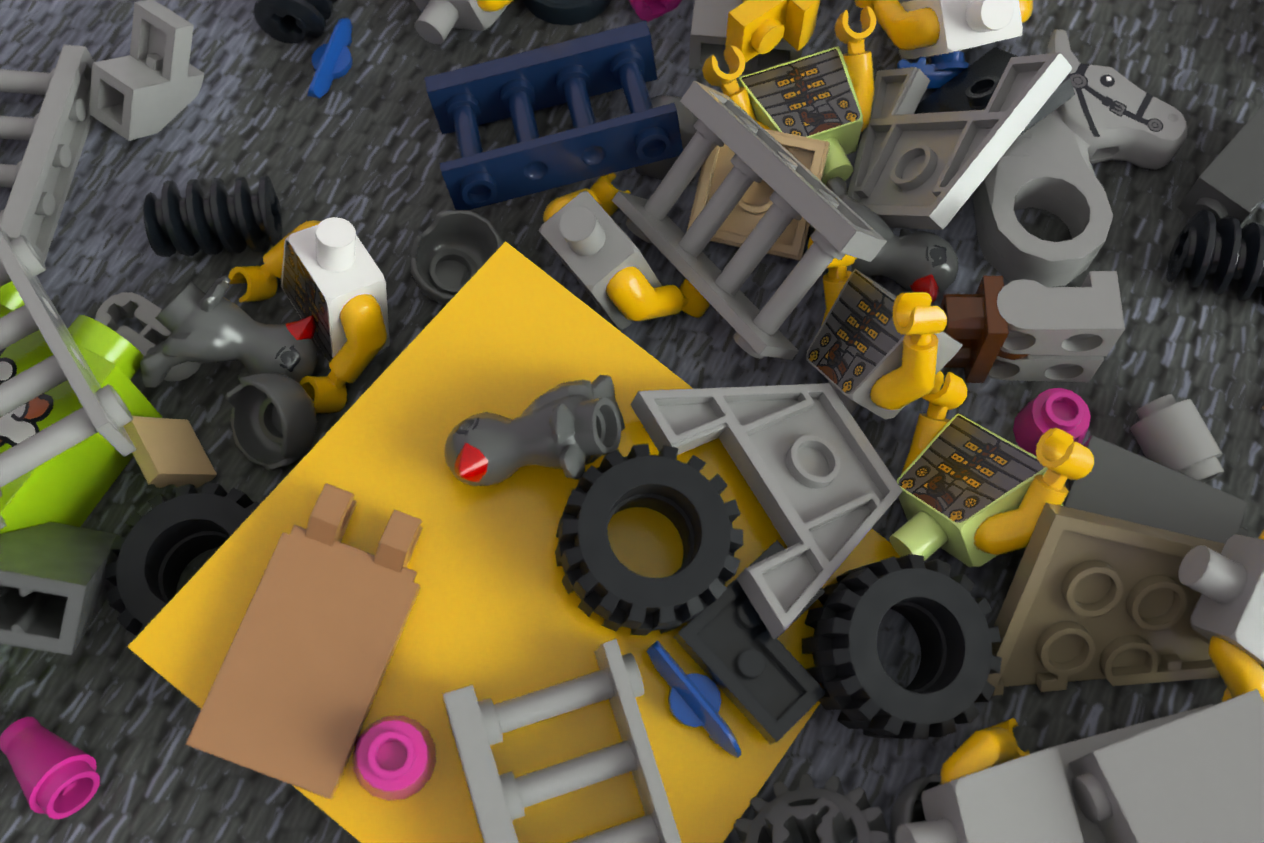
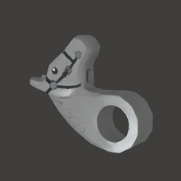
(1054, 171)

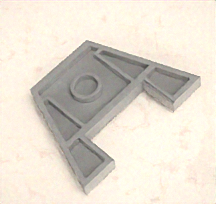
(927, 165)
(802, 464)

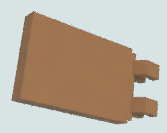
(312, 649)

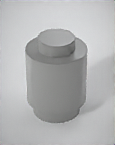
(1177, 438)

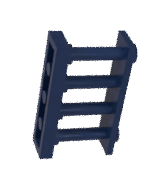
(544, 79)

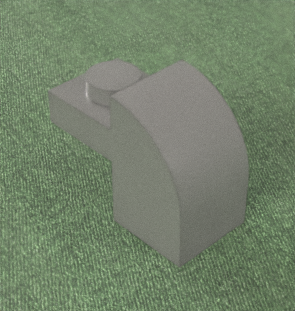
(153, 83)

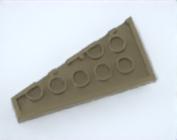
(1100, 605)

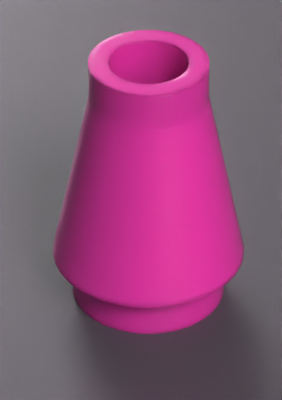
(50, 770)

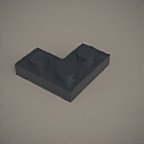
(748, 663)

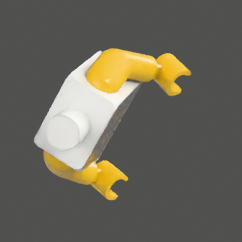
(948, 26)
(338, 283)

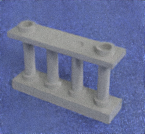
(54, 145)
(795, 196)
(102, 407)
(503, 797)

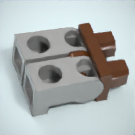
(1035, 329)

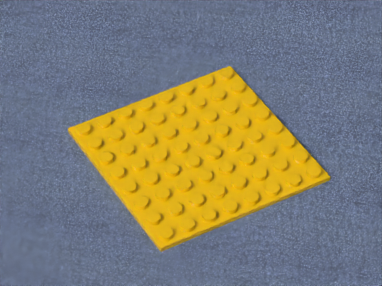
(490, 577)

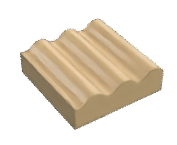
(169, 452)

